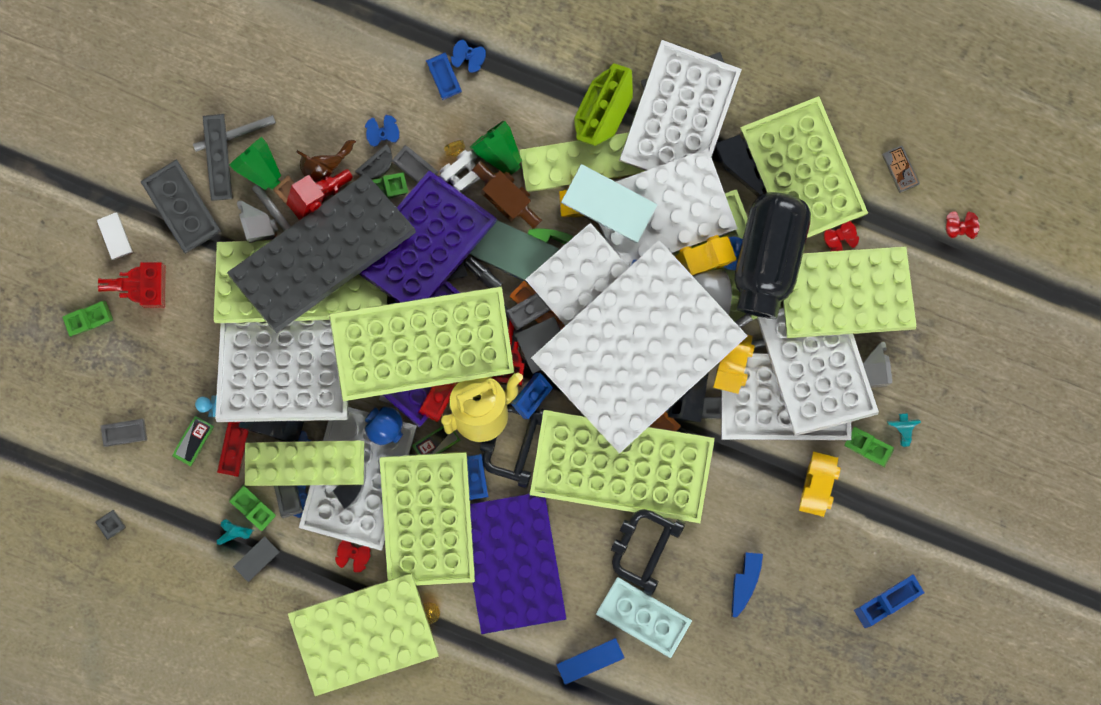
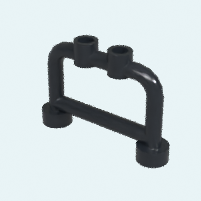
(518, 474)
(620, 546)

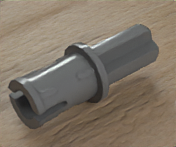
(482, 273)

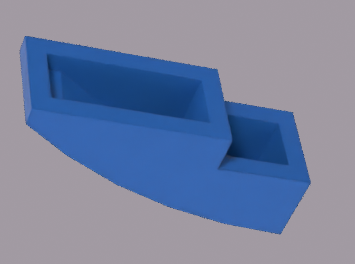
(745, 583)
(889, 601)
(590, 661)

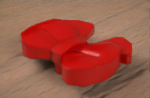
(955, 227)
(846, 232)
(360, 555)

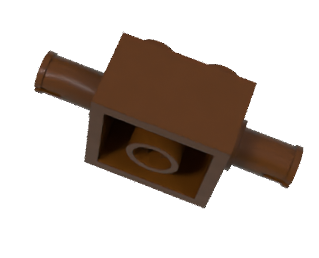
(505, 195)

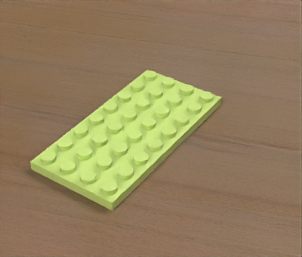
(234, 307)
(421, 343)
(655, 472)

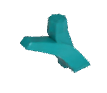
(905, 428)
(233, 531)

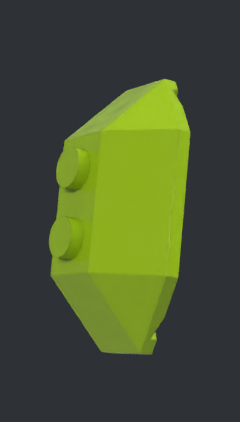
(604, 105)

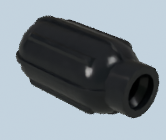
(771, 253)

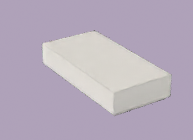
(114, 236)

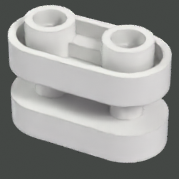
(450, 172)

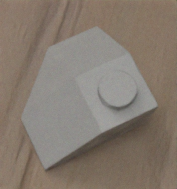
(256, 223)
(878, 367)

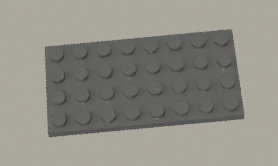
(321, 253)

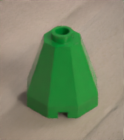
(498, 148)
(258, 165)

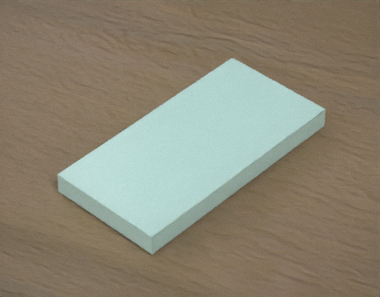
(609, 203)
(643, 617)

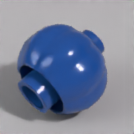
(384, 426)

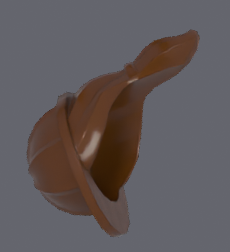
(323, 165)

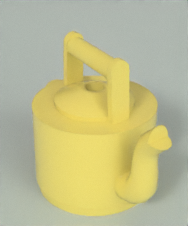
(482, 418)

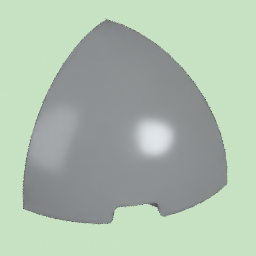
(718, 286)

